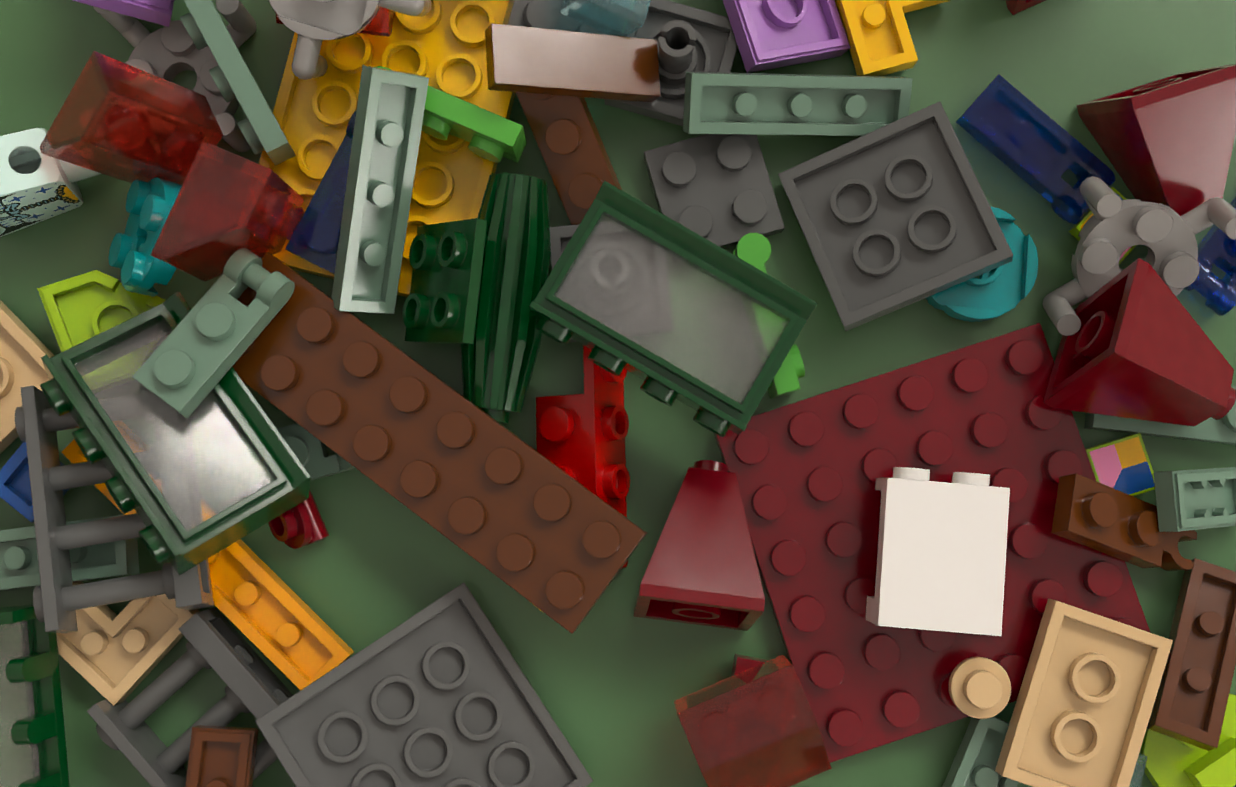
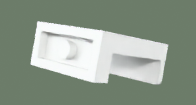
(940, 553)

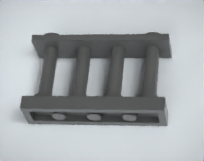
(56, 597)
(249, 689)

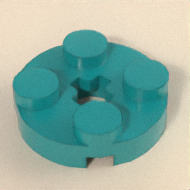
(131, 252)
(997, 289)

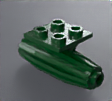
(477, 288)

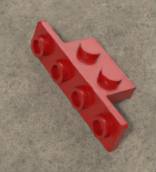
(588, 434)

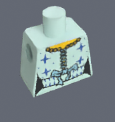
(33, 183)

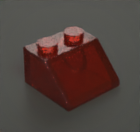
(130, 124)
(225, 208)
(754, 729)

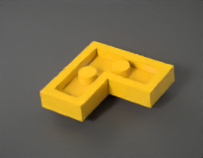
(880, 34)

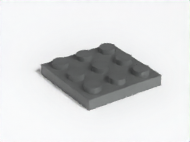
(895, 216)

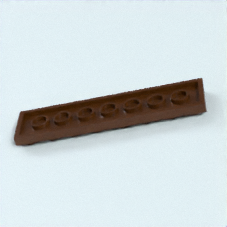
(438, 453)

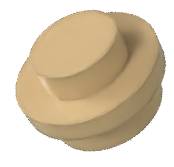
(979, 687)

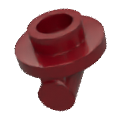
(300, 525)

